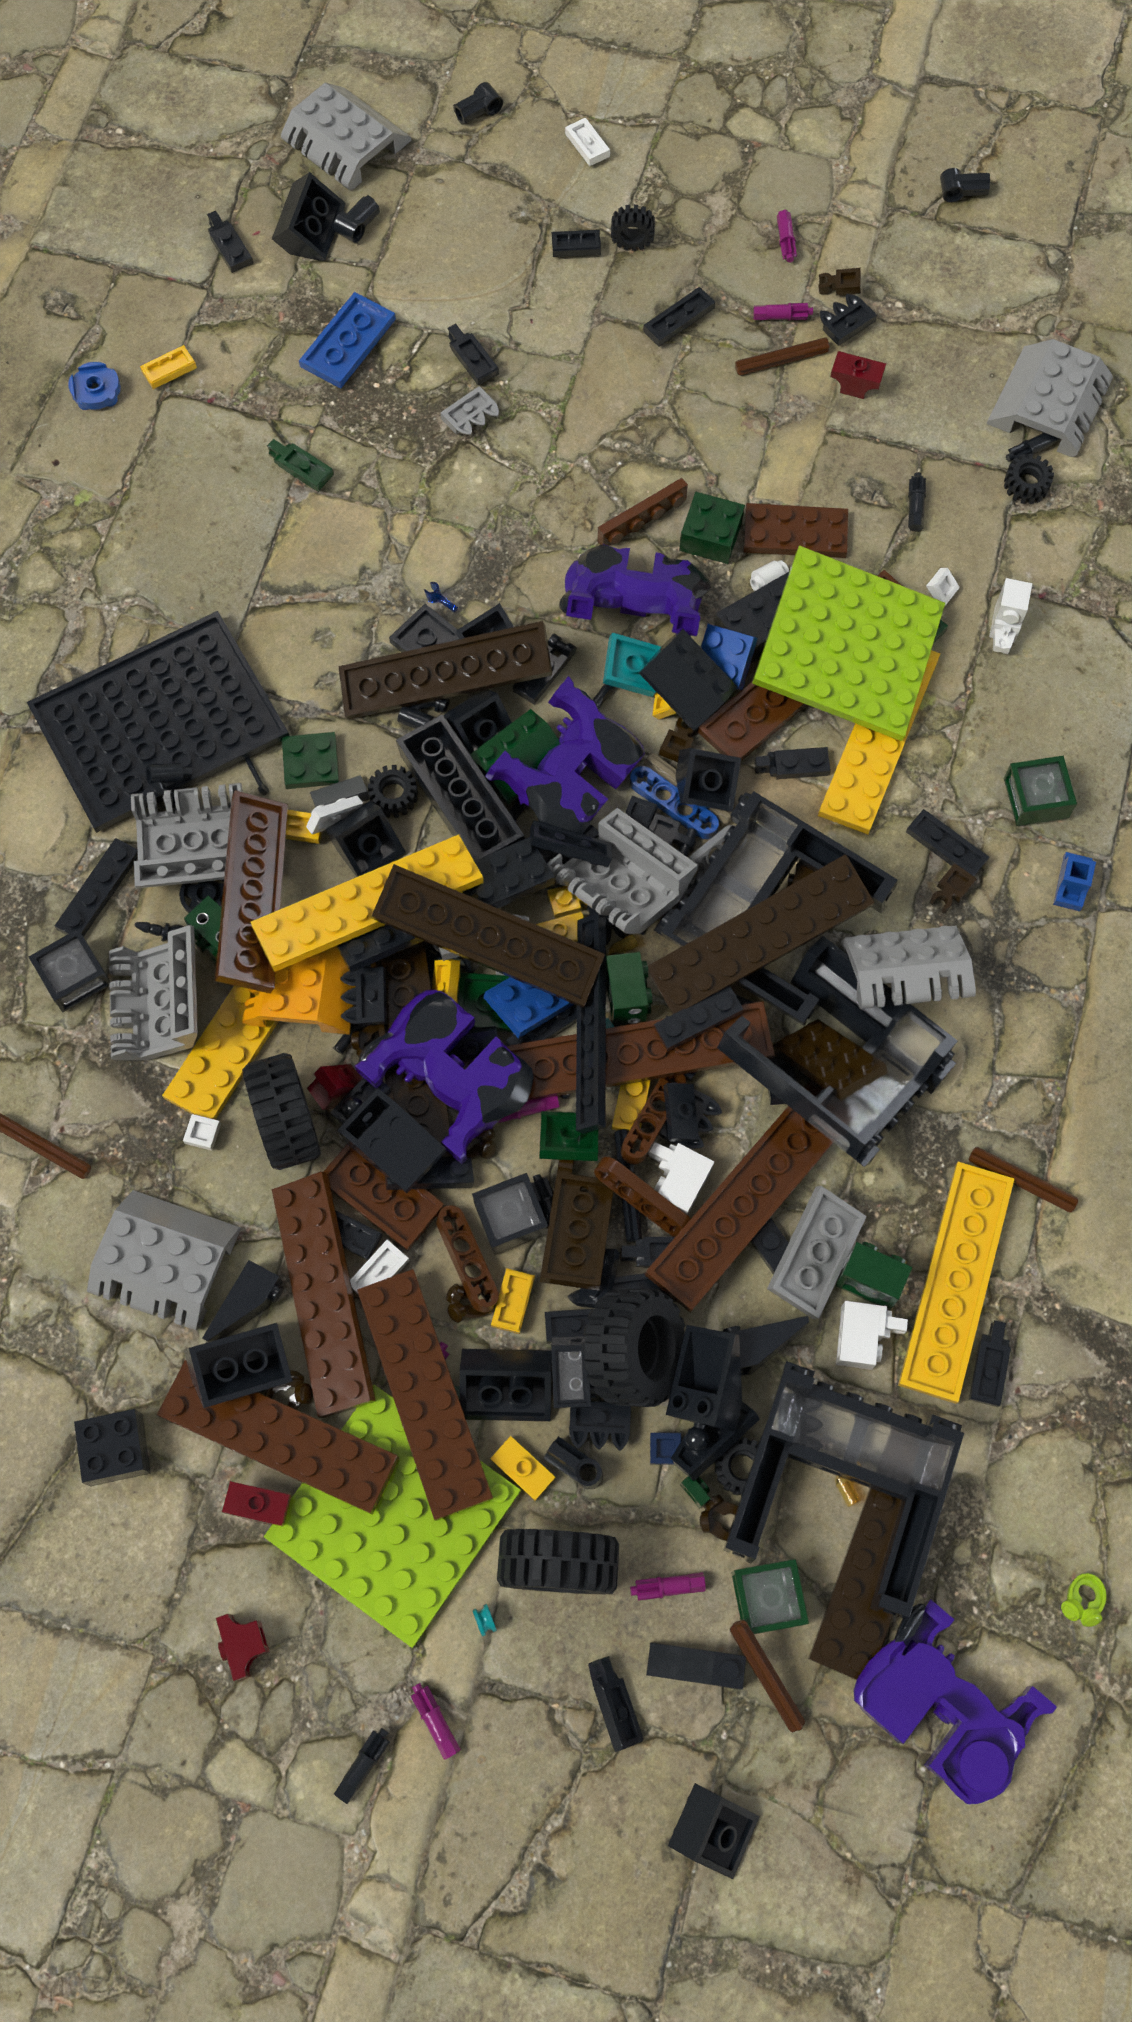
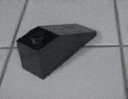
(248, 1298)
(696, 1666)

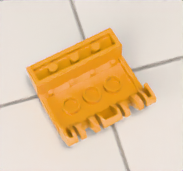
(305, 994)

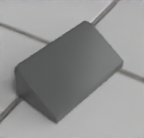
(343, 789)

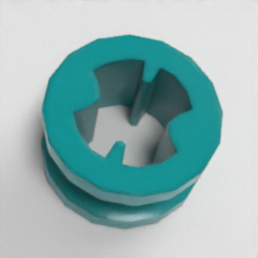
(484, 1620)

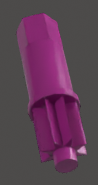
(786, 234)
(788, 311)
(533, 1107)
(668, 1586)
(434, 1721)

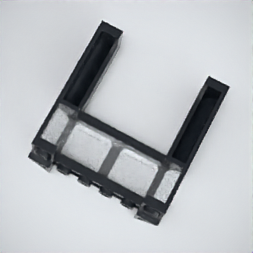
(752, 869)
(899, 1035)
(864, 1447)

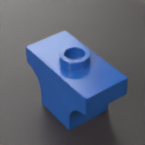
(1074, 881)

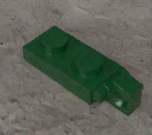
(300, 464)

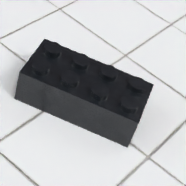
(753, 613)

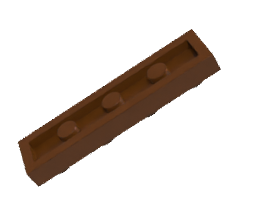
(642, 513)

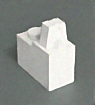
(1009, 614)
(684, 1172)
(861, 1330)

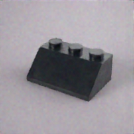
(308, 219)
(688, 679)
(238, 1365)
(506, 1384)

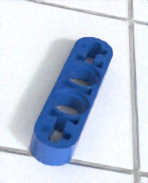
(671, 805)

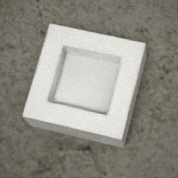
(943, 585)
(202, 1132)

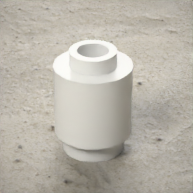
(767, 574)

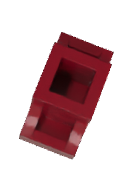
(857, 374)
(333, 1084)
(256, 1504)
(241, 1644)

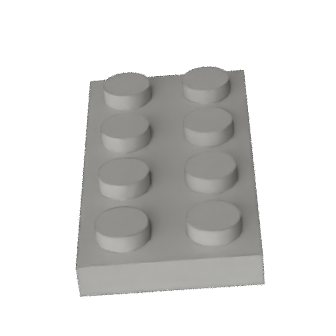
(816, 1252)

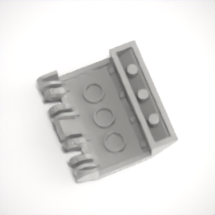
(340, 130)
(1053, 392)
(183, 841)
(640, 881)
(912, 959)
(157, 1001)
(161, 1257)

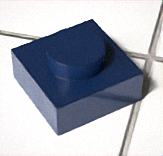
(663, 1447)

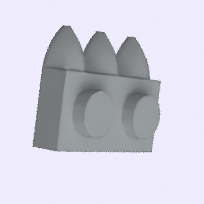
(468, 411)

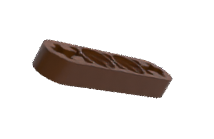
(650, 1115)
(641, 1196)
(464, 1259)

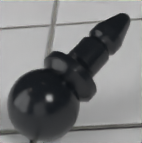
(156, 929)

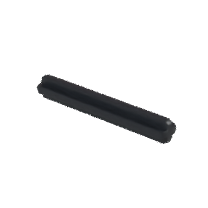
(631, 1214)

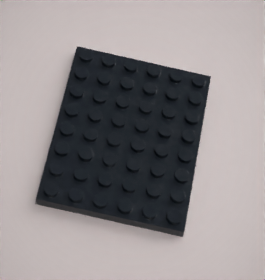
(164, 703)

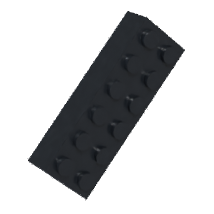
(458, 788)

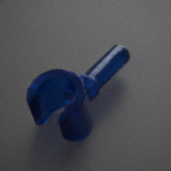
(436, 596)

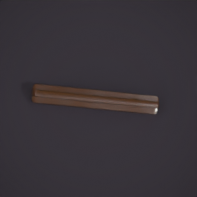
(782, 356)
(44, 1147)
(1024, 1179)
(767, 1675)

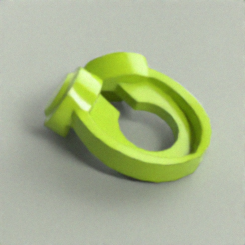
(1072, 1606)

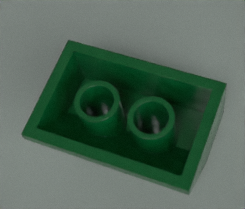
(525, 739)

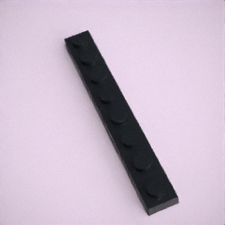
(592, 1035)

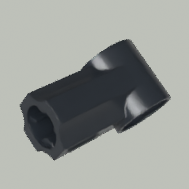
(484, 100)
(957, 185)
(353, 224)
(572, 1462)

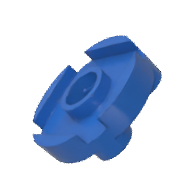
(96, 398)

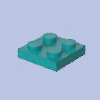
(624, 662)

